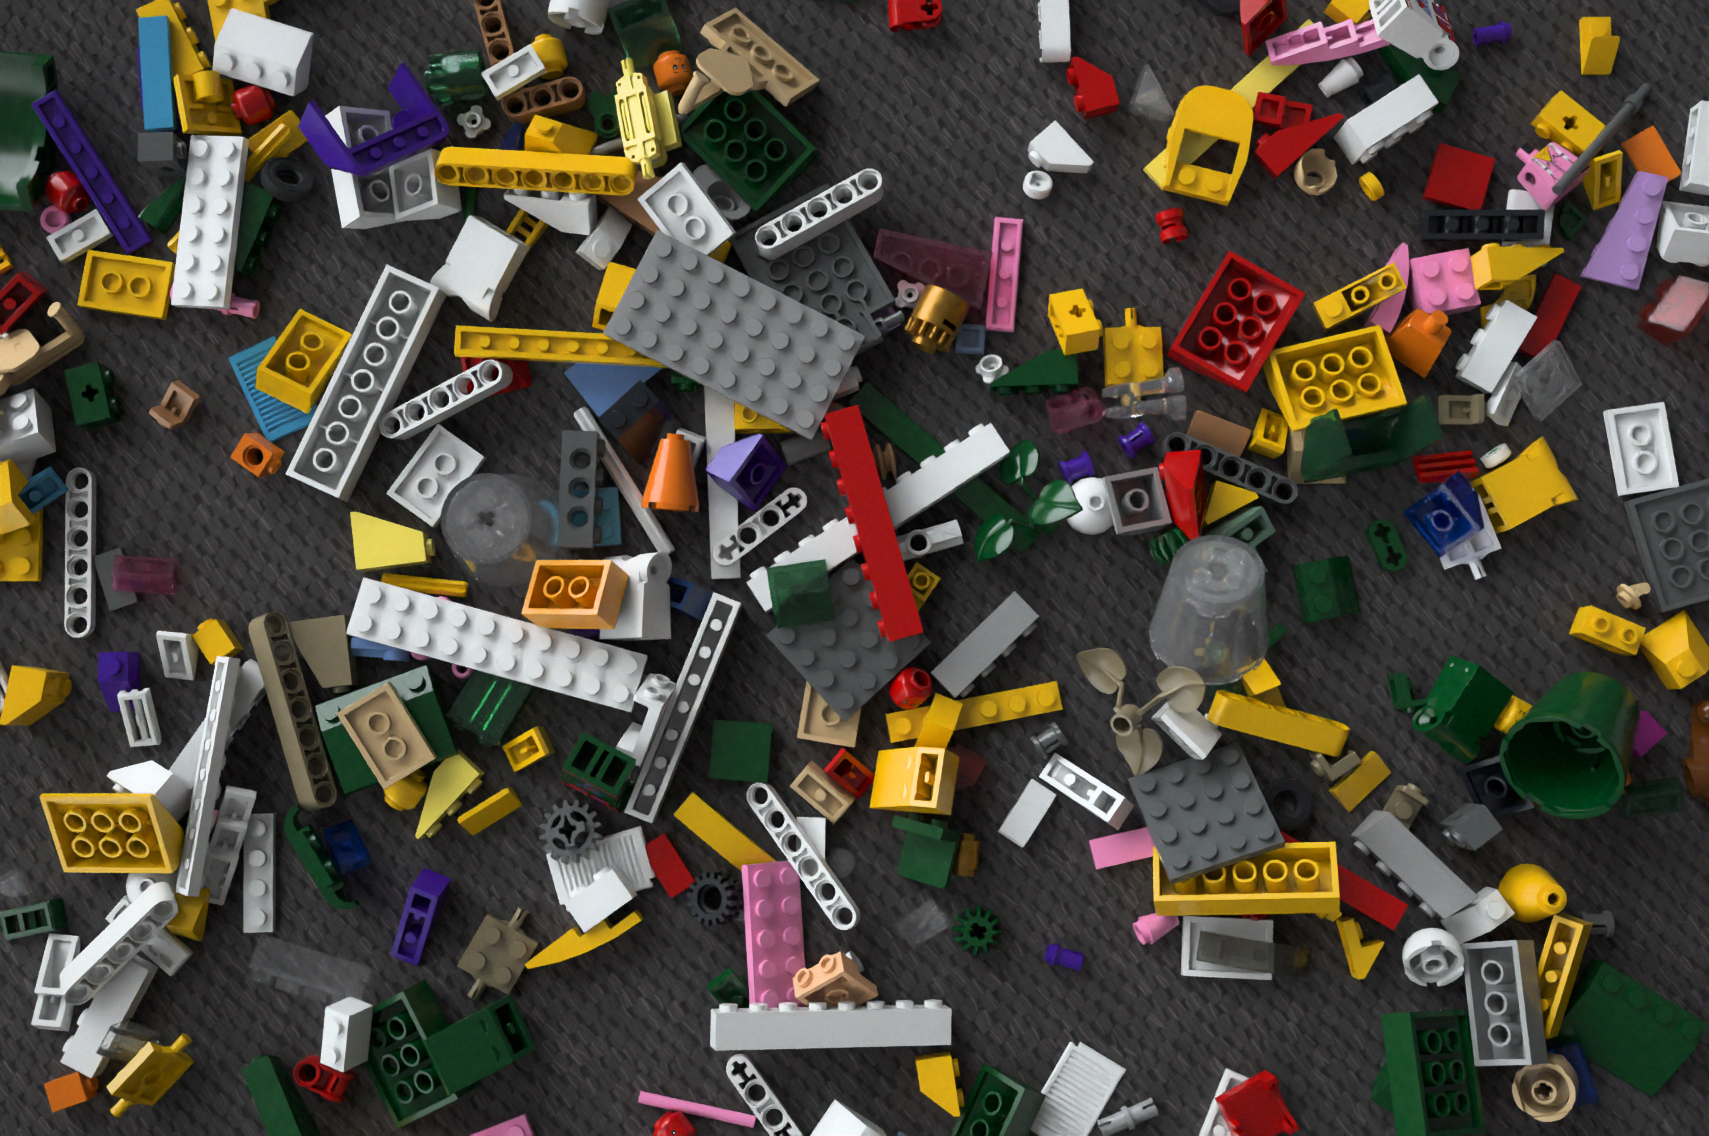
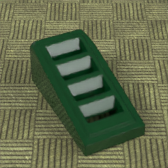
(166, 207)
(52, 917)

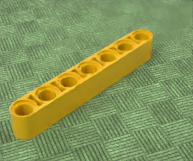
(536, 171)

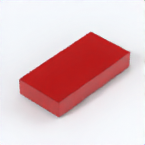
(668, 865)

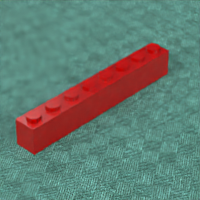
(873, 524)

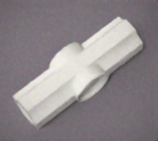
(936, 537)

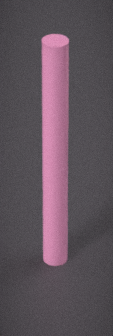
(697, 1109)

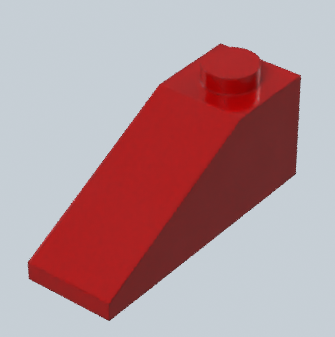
(1287, 145)

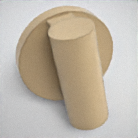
(1629, 595)

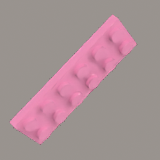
(773, 931)

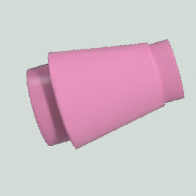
(1153, 927)

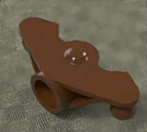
(1696, 765)

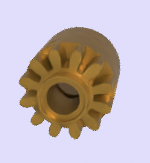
(936, 319)

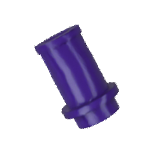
(1492, 34)
(1063, 957)

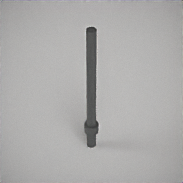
(1629, 107)

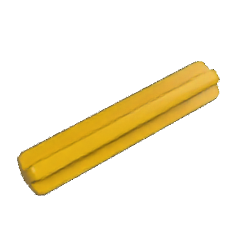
(427, 585)

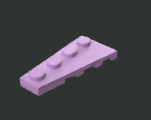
(1628, 236)

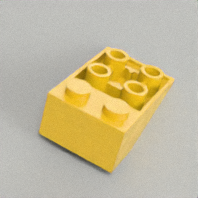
(915, 780)

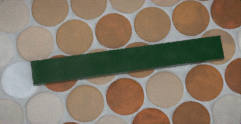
(920, 446)

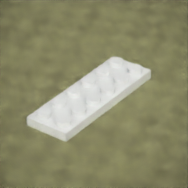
(210, 222)

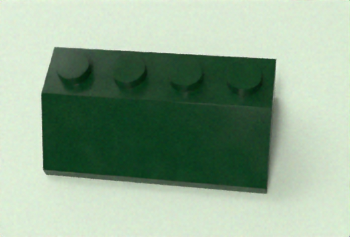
(998, 1106)

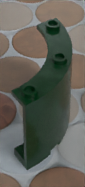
(25, 143)

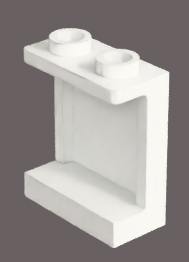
(654, 694)

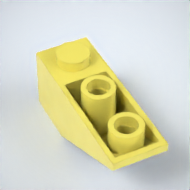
(448, 785)

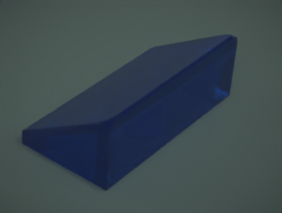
(1575, 1056)

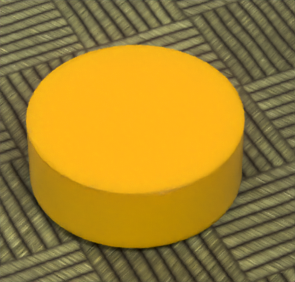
(1371, 186)

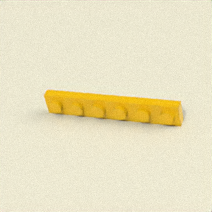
(982, 710)

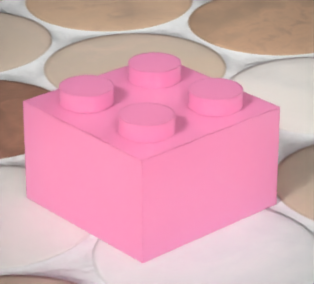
(1443, 283)

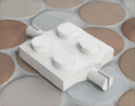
(1474, 548)

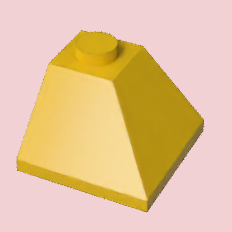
(558, 137)
(1676, 651)

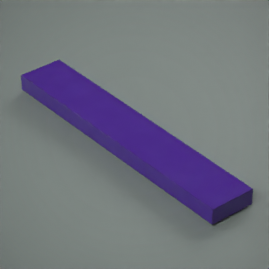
(92, 172)

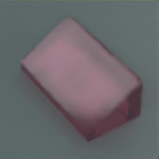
(143, 574)

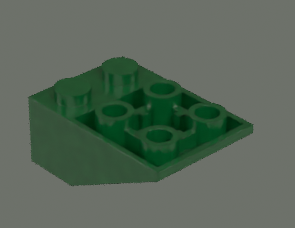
(479, 1044)

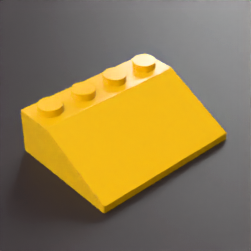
(1334, 372)
(113, 832)

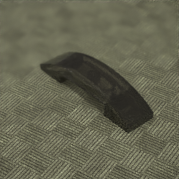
(1254, 954)

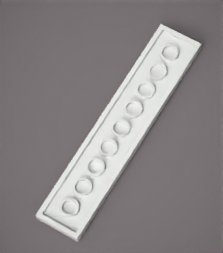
(497, 644)

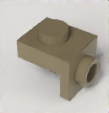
(1461, 409)
(1335, 766)

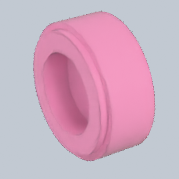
(53, 219)

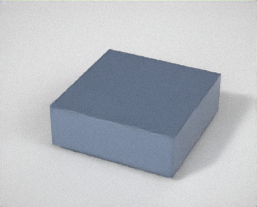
(970, 339)

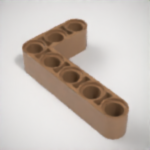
(529, 97)

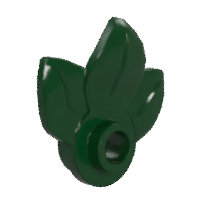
(604, 110)

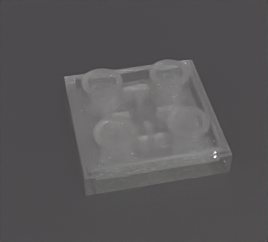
(1547, 380)

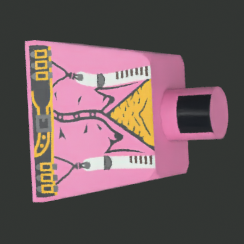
(1544, 170)

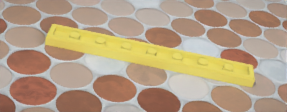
(1261, 79)

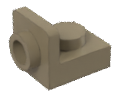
(1406, 803)

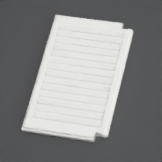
(620, 849)
(1076, 1092)

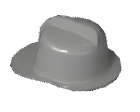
(722, 194)

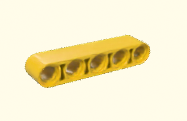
(1278, 723)

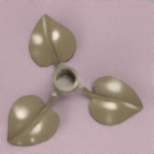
(1140, 746)

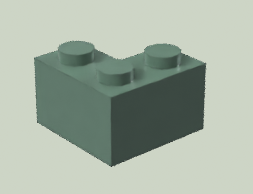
(1247, 525)

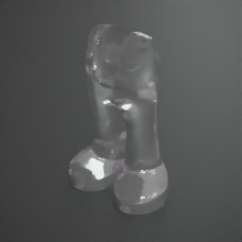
(1132, 407)

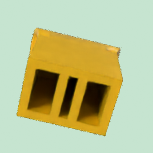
(1523, 487)

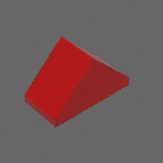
(850, 773)

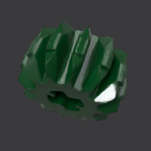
(1166, 545)
(981, 921)

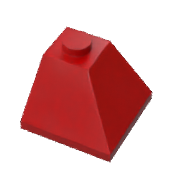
(1260, 20)

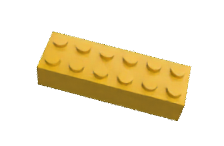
(1277, 882)

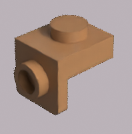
(176, 406)

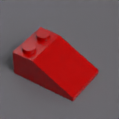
(1185, 490)

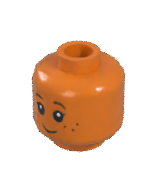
(673, 72)

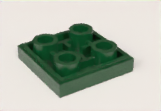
(740, 751)

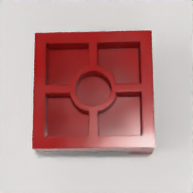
(1256, 1108)

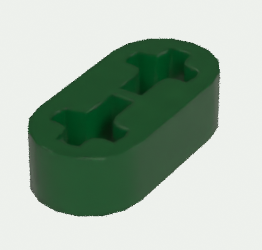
(1379, 547)

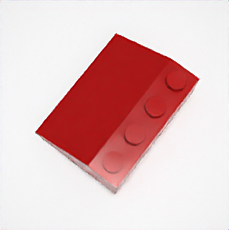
(1236, 323)

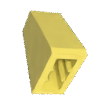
(387, 544)

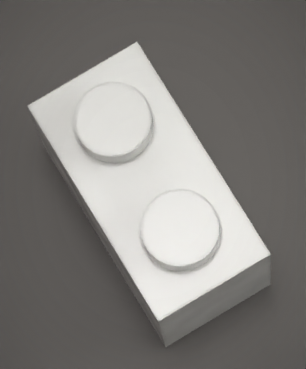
(601, 898)
(346, 1034)

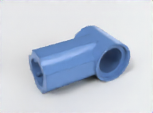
(368, 648)

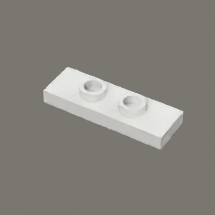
(163, 948)

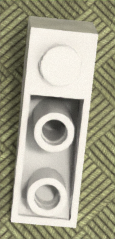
(561, 210)

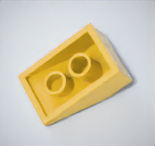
(302, 361)

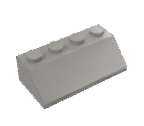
(1412, 865)

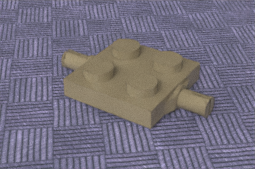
(498, 953)

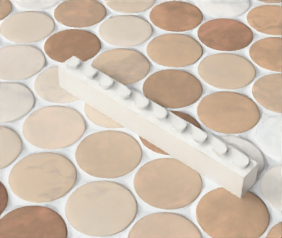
(905, 501)

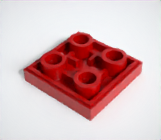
(1458, 178)

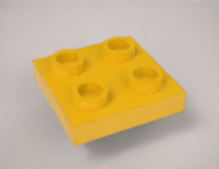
(205, 104)

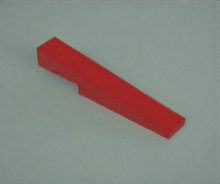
(1366, 896)

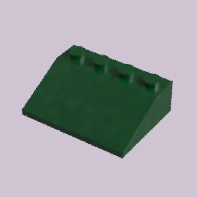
(749, 145)
(424, 701)
(1628, 1027)
(399, 1058)
(1433, 1073)

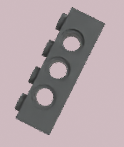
(573, 446)

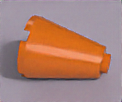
(672, 477)

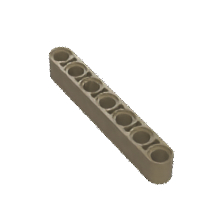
(288, 725)

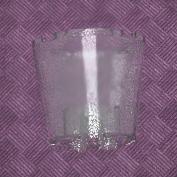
(521, 532)
(1213, 610)

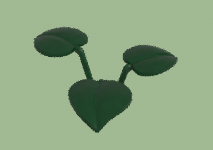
(1054, 505)

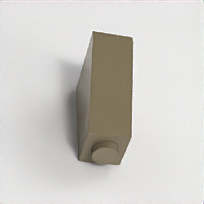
(327, 651)

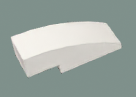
(51, 1009)

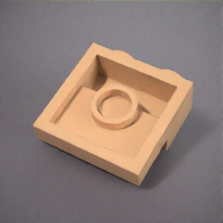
(833, 981)

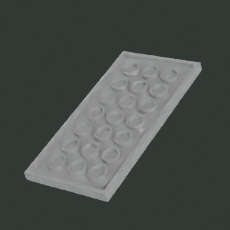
(734, 335)

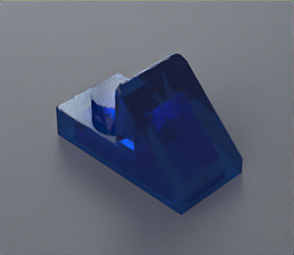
(346, 847)

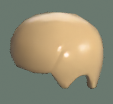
(1315, 162)

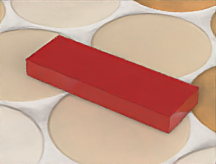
(1550, 315)

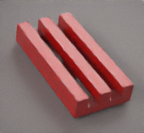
(1444, 463)

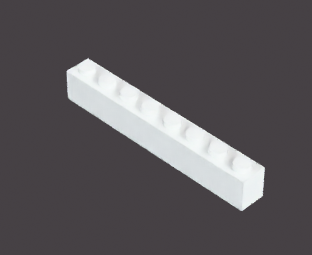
(683, 708)
(830, 1026)

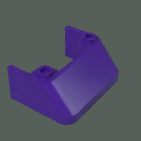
(413, 131)

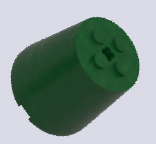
(1574, 746)

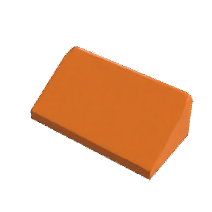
(1651, 155)

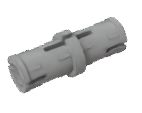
(1128, 1117)

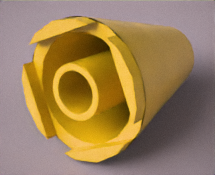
(1532, 893)

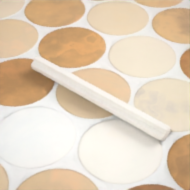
(626, 485)

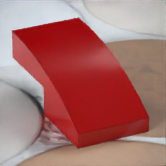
(1278, 112)

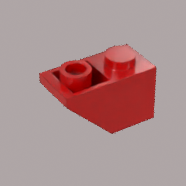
(1093, 88)

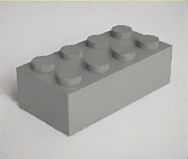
(1504, 1003)

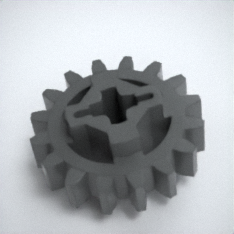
(568, 819)

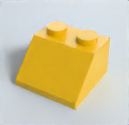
(33, 694)

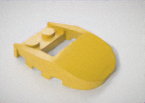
(1214, 114)

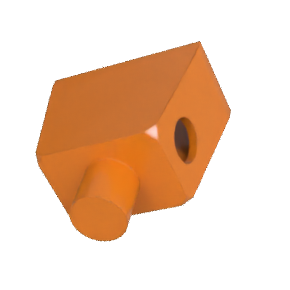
(1419, 340)

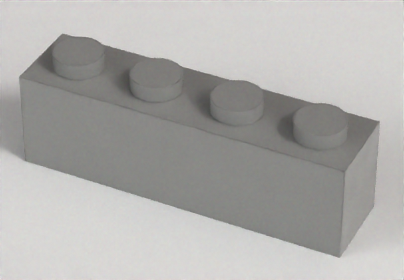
(984, 645)

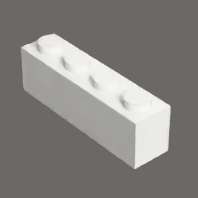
(110, 1005)

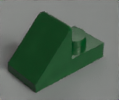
(730, 989)

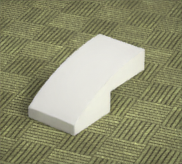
(1027, 813)

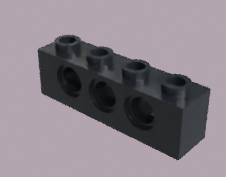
(1482, 225)

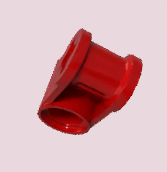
(913, 14)
(325, 1079)

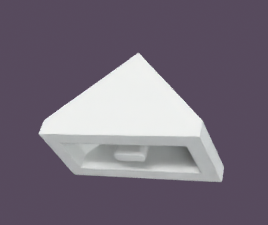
(178, 654)

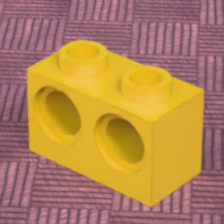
(750, 422)
(1607, 631)

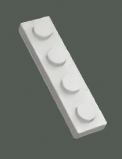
(260, 874)

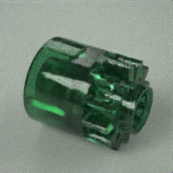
(456, 76)

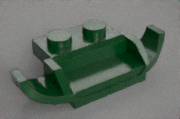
(321, 869)

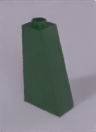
(278, 1098)

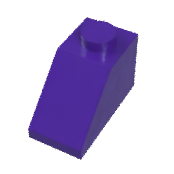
(116, 673)

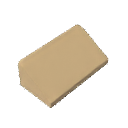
(822, 792)

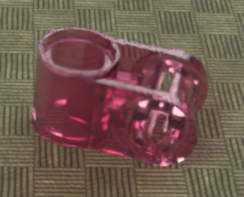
(1071, 410)

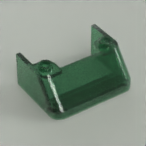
(1367, 444)

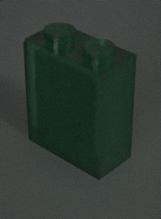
(489, 706)

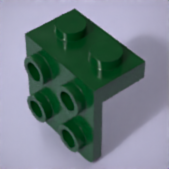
(927, 849)

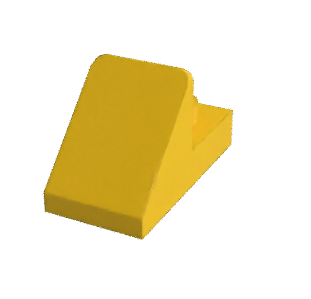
(1597, 45)
(1263, 684)
(1359, 955)

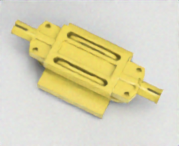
(645, 121)

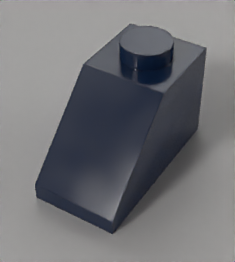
(688, 598)

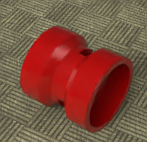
(1172, 225)

